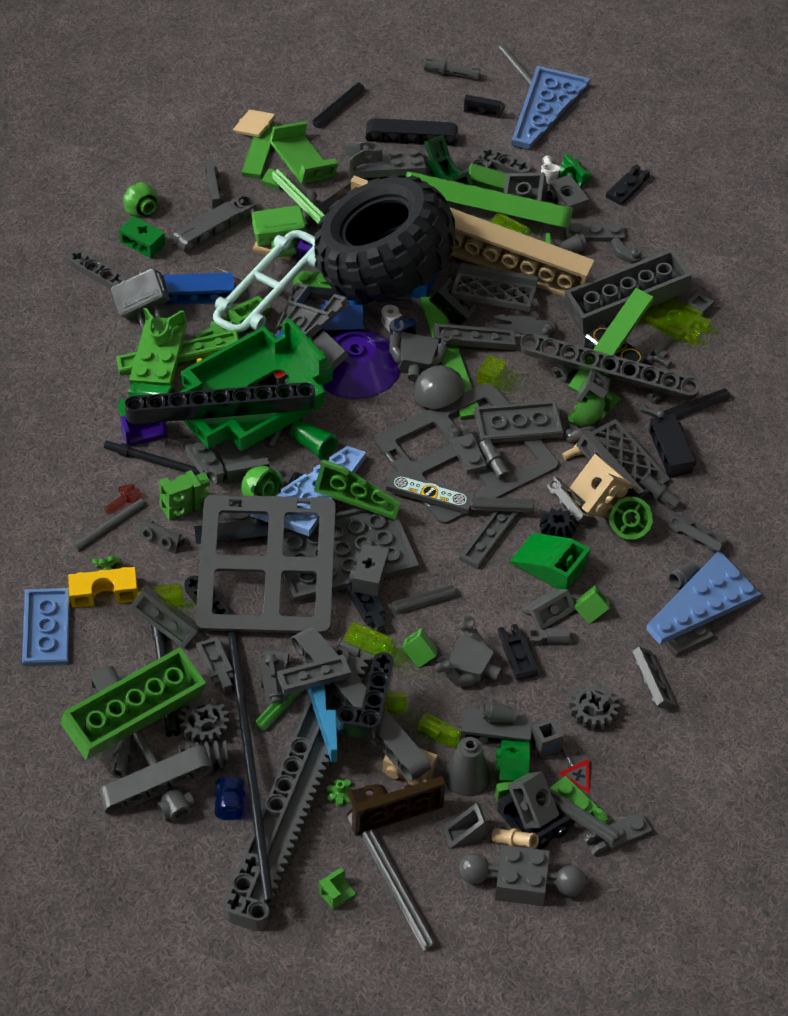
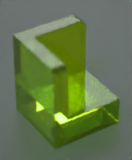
(490, 370)
(396, 702)

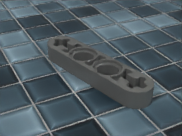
(97, 274)

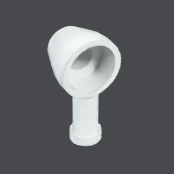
(551, 170)

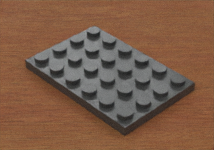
(352, 530)

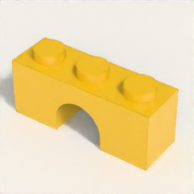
(85, 586)

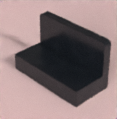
(483, 106)

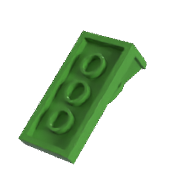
(159, 349)

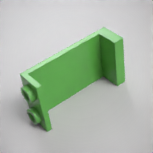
(300, 155)

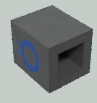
(546, 737)

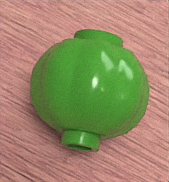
(142, 197)

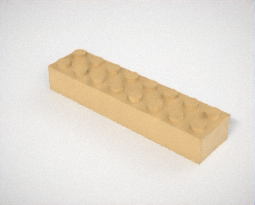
(511, 251)

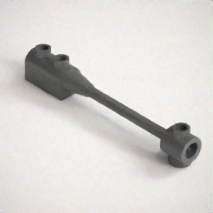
(174, 802)

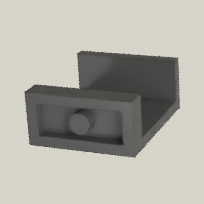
(239, 463)

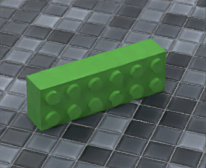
(132, 703)

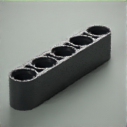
(410, 131)

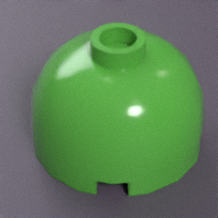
(588, 411)
(262, 481)
(630, 518)

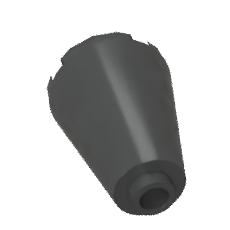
(468, 768)

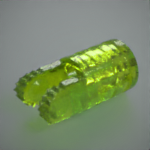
(439, 730)

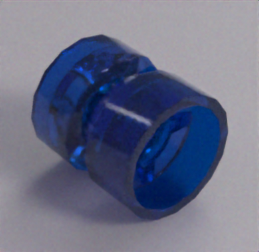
(230, 798)

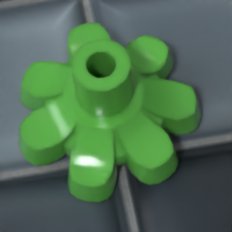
(107, 563)
(339, 792)

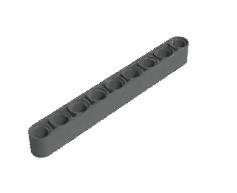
(617, 373)
(351, 692)

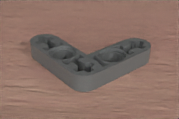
(497, 157)

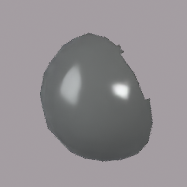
(438, 387)

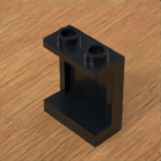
(555, 828)

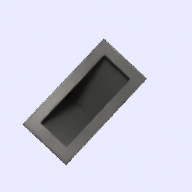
(467, 827)

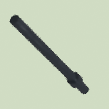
(126, 450)

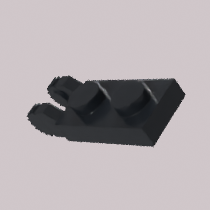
(627, 185)
(518, 653)

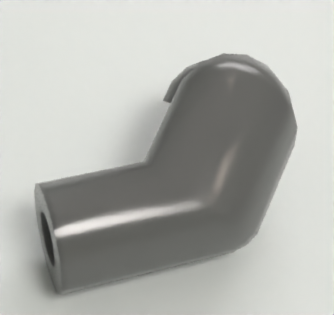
(574, 436)

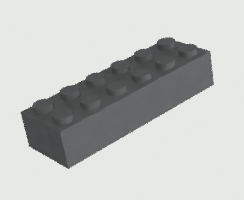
(602, 298)

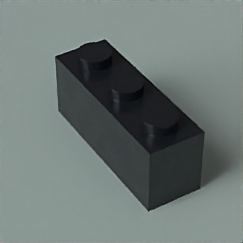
(672, 445)

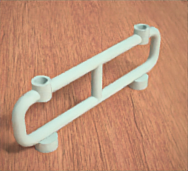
(255, 319)

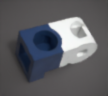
(392, 313)

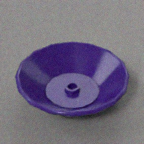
(366, 369)

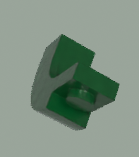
(442, 164)

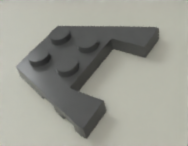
(309, 318)

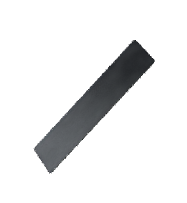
(237, 530)

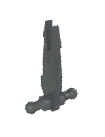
(527, 324)

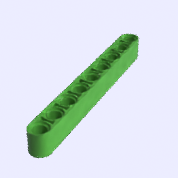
(500, 201)

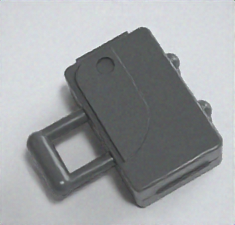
(140, 292)

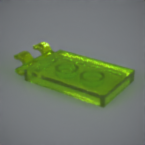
(677, 320)

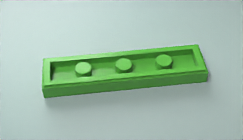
(258, 154)

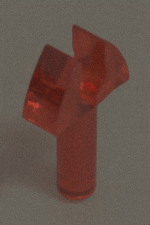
(124, 498)

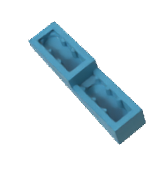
(326, 720)

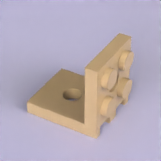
(609, 491)

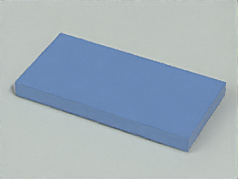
(46, 627)

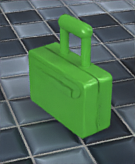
(275, 222)

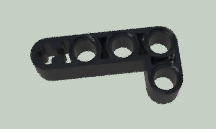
(374, 695)

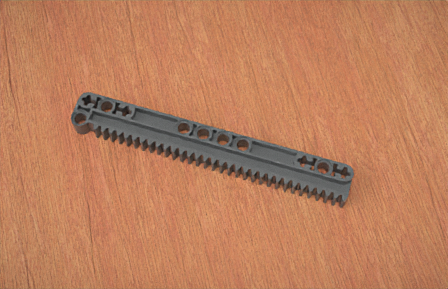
(286, 826)

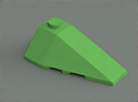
(345, 485)

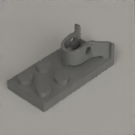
(376, 163)

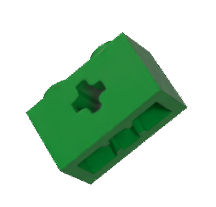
(142, 237)
(512, 759)

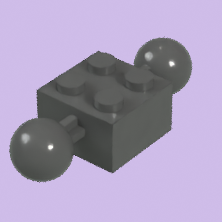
(522, 875)

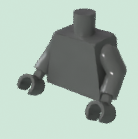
(416, 352)
(470, 659)

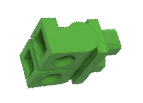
(183, 494)

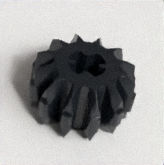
(558, 523)

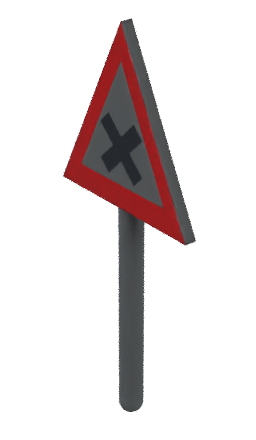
(577, 773)

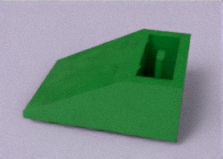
(552, 559)

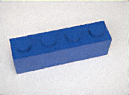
(198, 288)

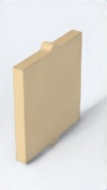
(254, 123)

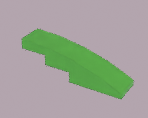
(235, 315)

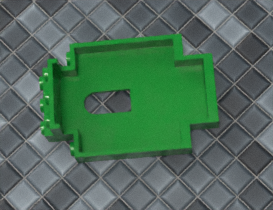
(248, 363)

